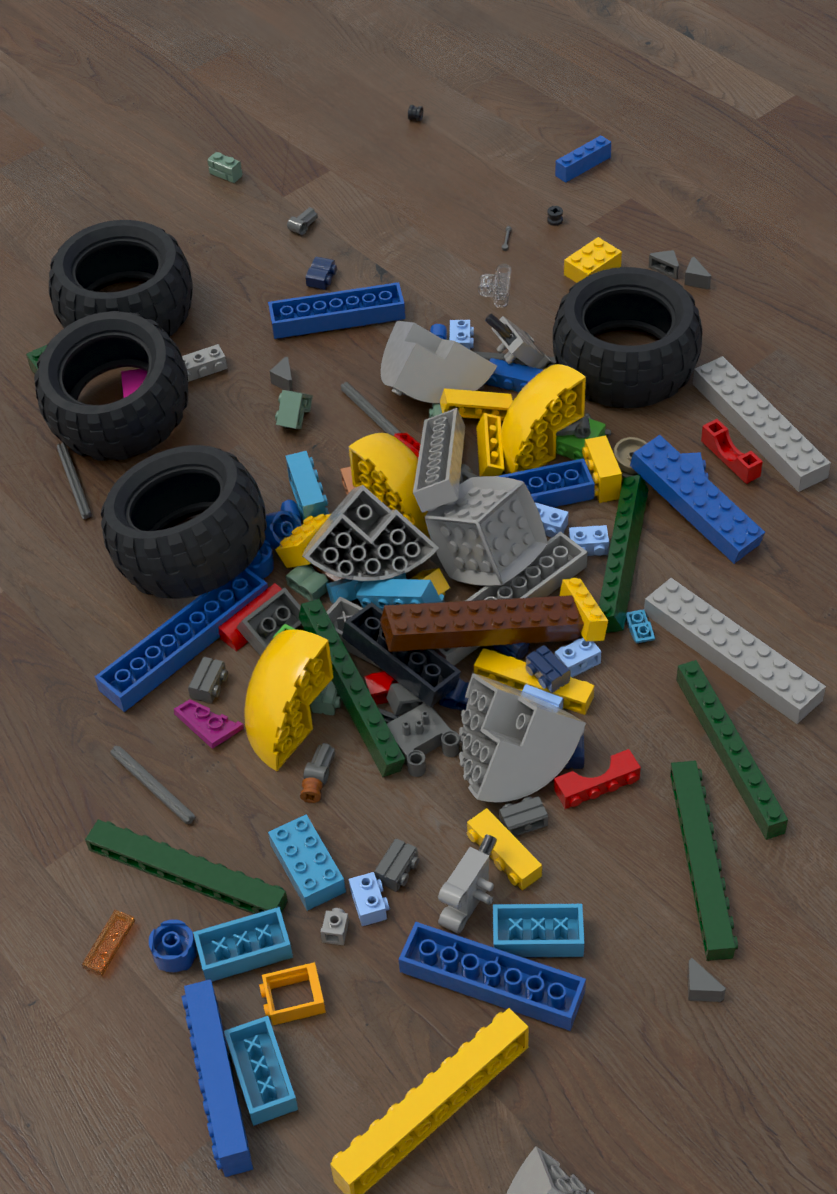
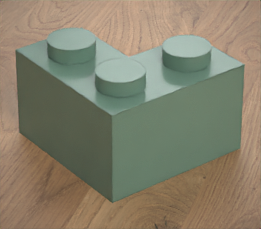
(292, 408)

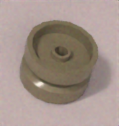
(623, 453)

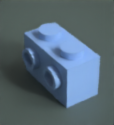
(461, 332)
(553, 519)
(587, 539)
(579, 656)
(368, 898)

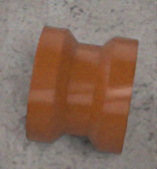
(311, 790)

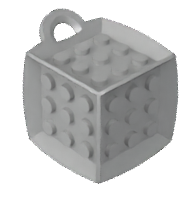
(487, 531)

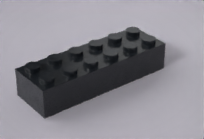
(419, 671)

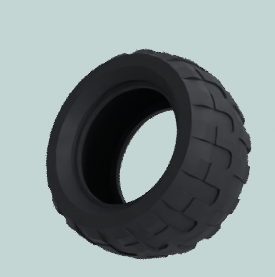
(115, 254)
(630, 301)
(97, 346)
(199, 552)

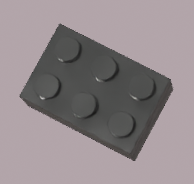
(268, 619)

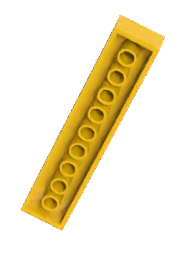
(430, 1104)

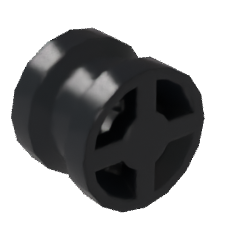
(415, 112)
(555, 215)

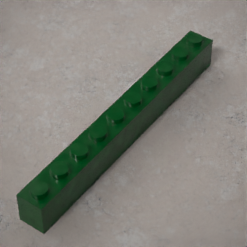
(623, 552)
(354, 692)
(732, 750)
(702, 863)
(184, 869)

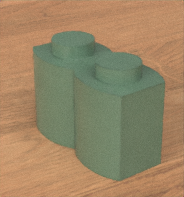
(307, 582)

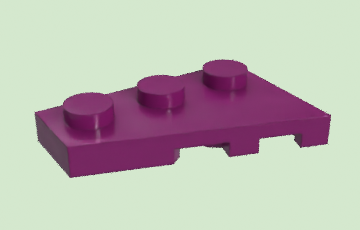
(206, 724)

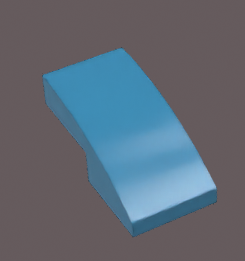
(639, 626)

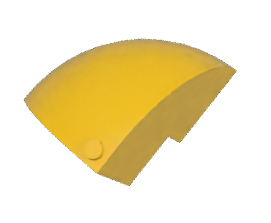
(537, 413)
(389, 473)
(280, 693)

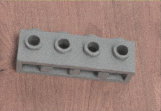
(205, 362)

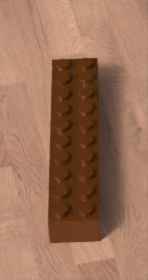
(480, 623)

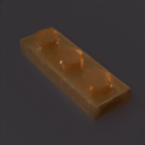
(108, 942)

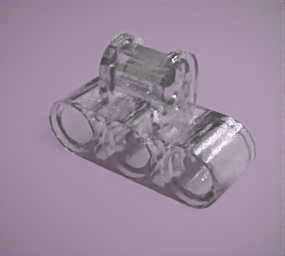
(497, 285)

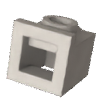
(335, 927)

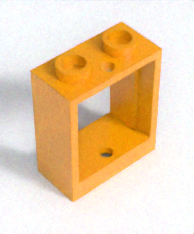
(288, 977)

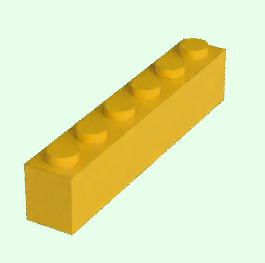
(512, 672)

